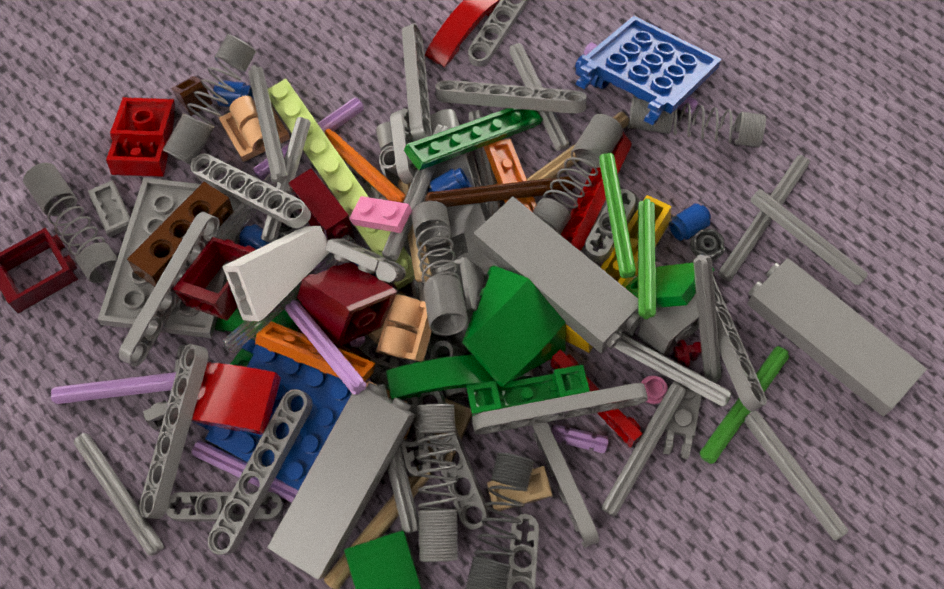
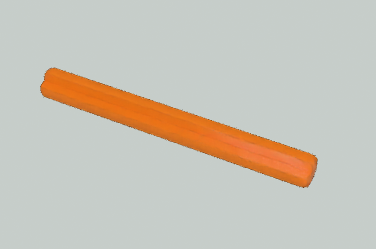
(365, 169)

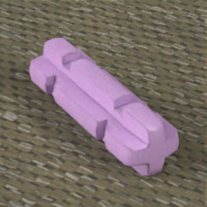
(580, 438)

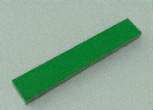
(470, 136)

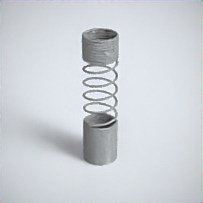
(750, 125)
(192, 134)
(598, 138)
(45, 183)
(442, 293)
(437, 525)

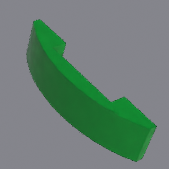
(435, 375)
(562, 383)

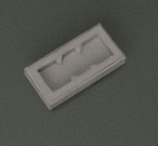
(110, 208)

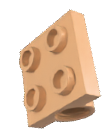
(244, 128)
(405, 330)

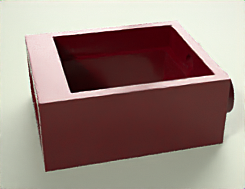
(322, 204)
(26, 250)
(201, 272)

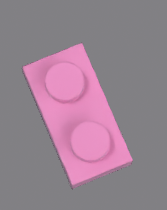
(380, 214)

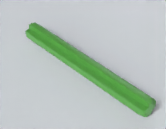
(617, 216)
(646, 259)
(738, 412)

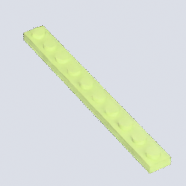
(333, 170)

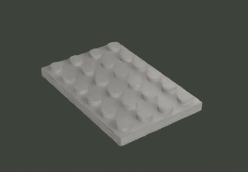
(128, 291)

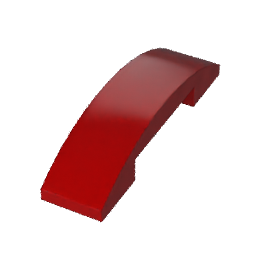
(457, 28)

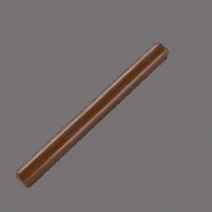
(497, 192)

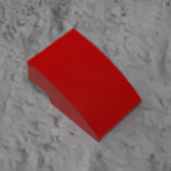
(140, 137)
(236, 397)

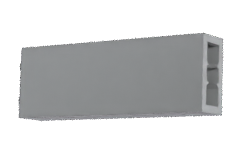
(571, 282)
(835, 336)
(342, 481)

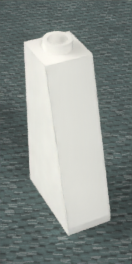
(273, 271)

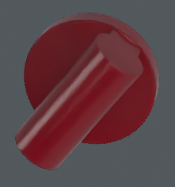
(685, 353)

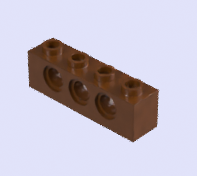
(147, 259)

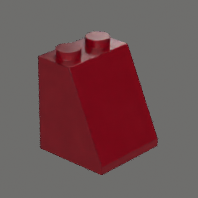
(346, 302)

